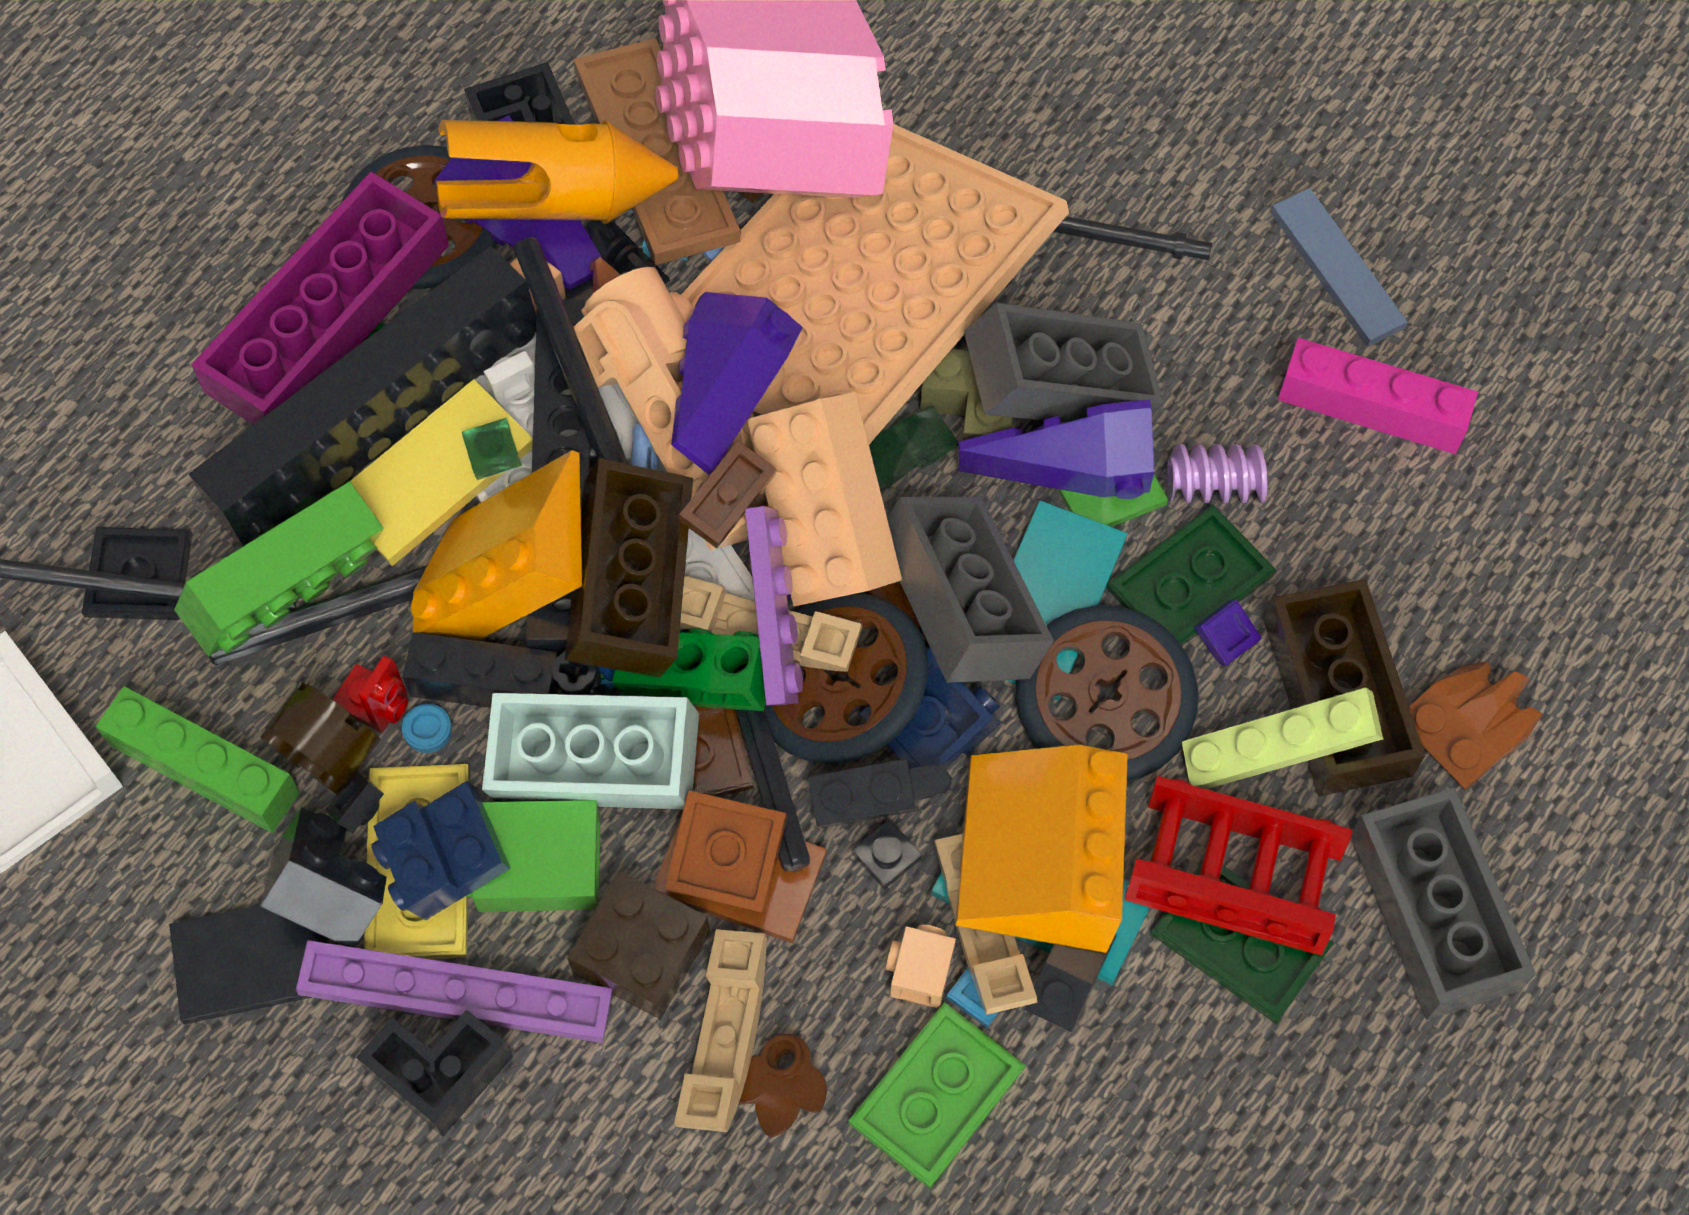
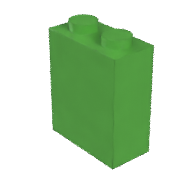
(550, 856)

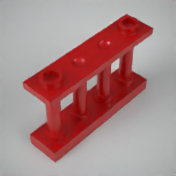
(1226, 905)

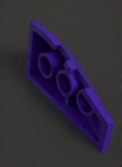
(562, 241)
(727, 366)
(1093, 455)

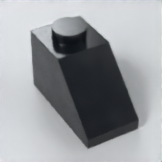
(1066, 984)

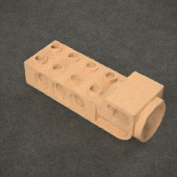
(636, 341)

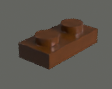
(727, 494)

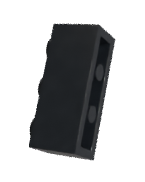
(474, 670)

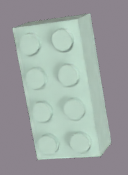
(591, 749)

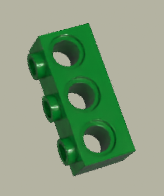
(713, 680)

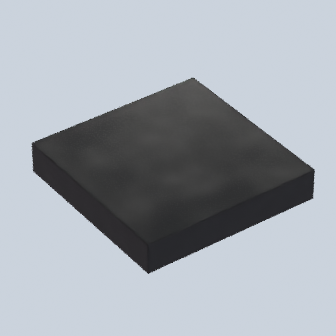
(137, 553)

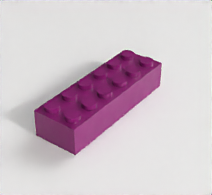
(323, 299)

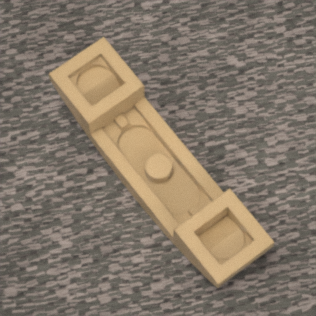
(821, 642)
(991, 957)
(727, 1032)

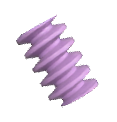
(1216, 472)

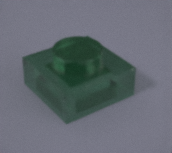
(491, 448)

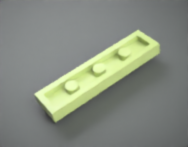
(1282, 739)

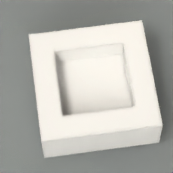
(510, 378)

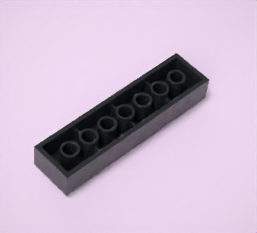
(368, 399)

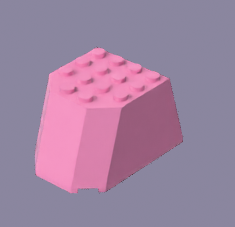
(774, 96)

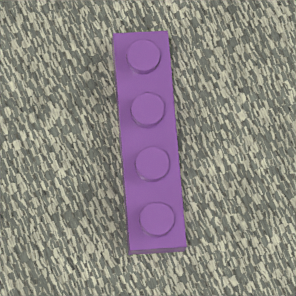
(775, 625)

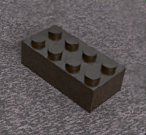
(631, 569)
(1334, 645)

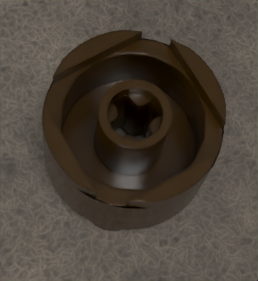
(319, 737)

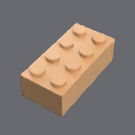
(827, 498)

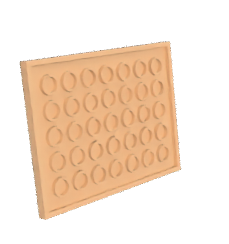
(884, 275)

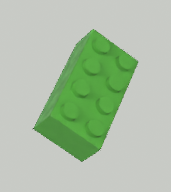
(279, 569)

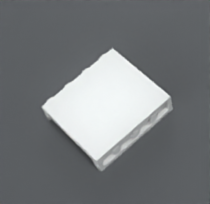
(45, 761)

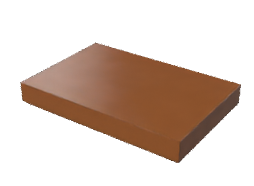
(785, 904)

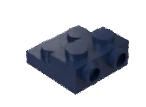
(947, 722)
(439, 851)

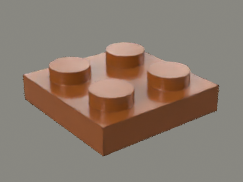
(726, 851)

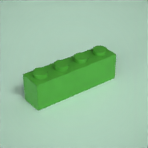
(198, 759)

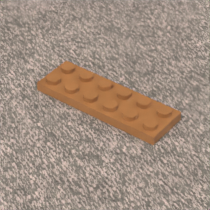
(679, 217)

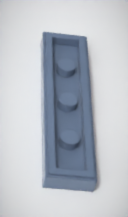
(1338, 267)

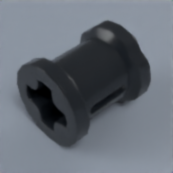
(585, 683)

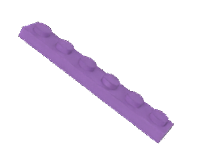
(452, 988)

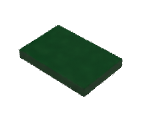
(1192, 574)
(1249, 967)

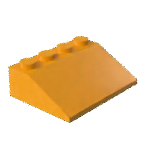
(505, 556)
(1045, 845)

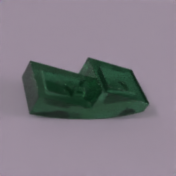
(910, 444)

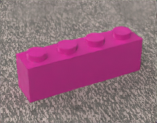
(1378, 396)

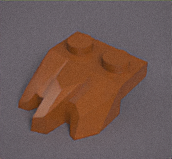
(1472, 722)

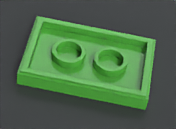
(936, 1095)

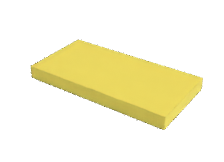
(429, 472)
(400, 930)

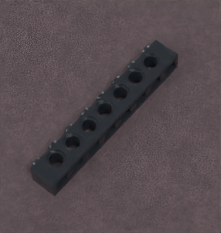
(552, 415)

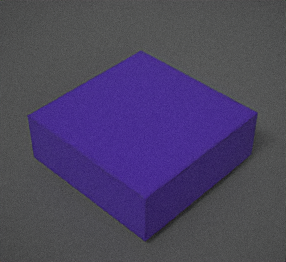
(1228, 632)

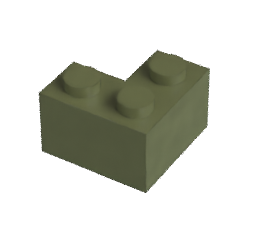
(955, 391)

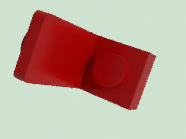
(374, 696)

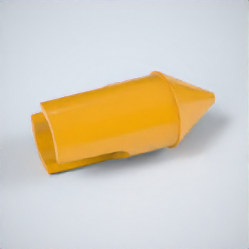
(573, 174)

